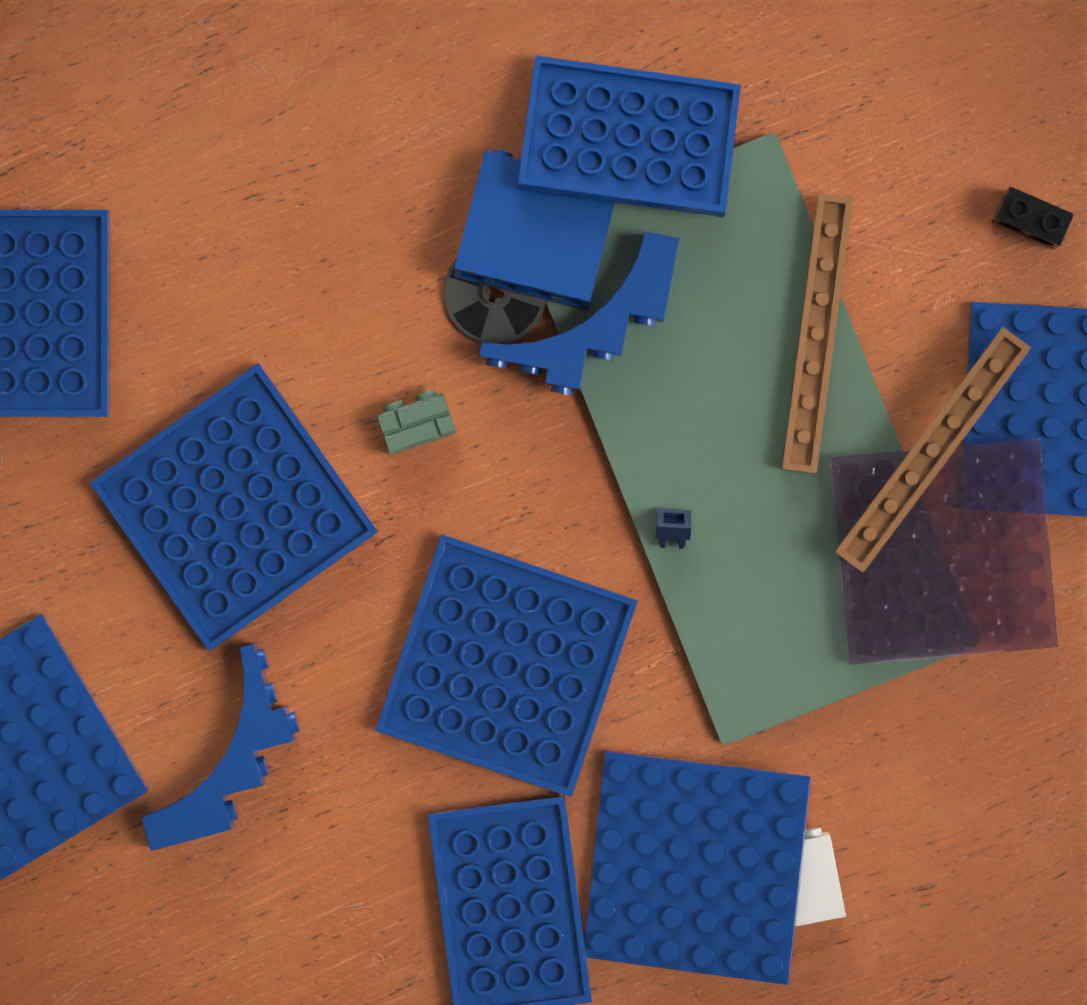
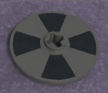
(488, 320)

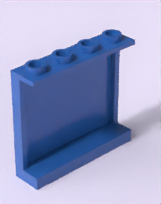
(531, 238)

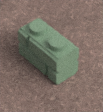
(417, 422)

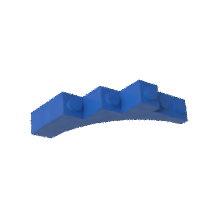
(564, 355)
(259, 727)

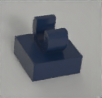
(673, 525)

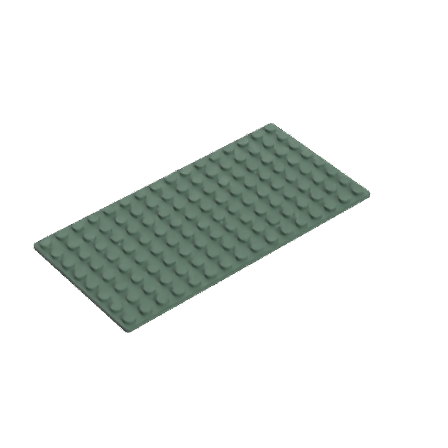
(702, 426)

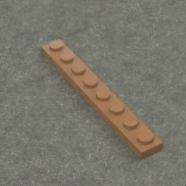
(817, 333)
(933, 449)

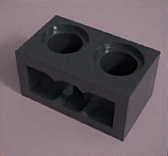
(1032, 217)

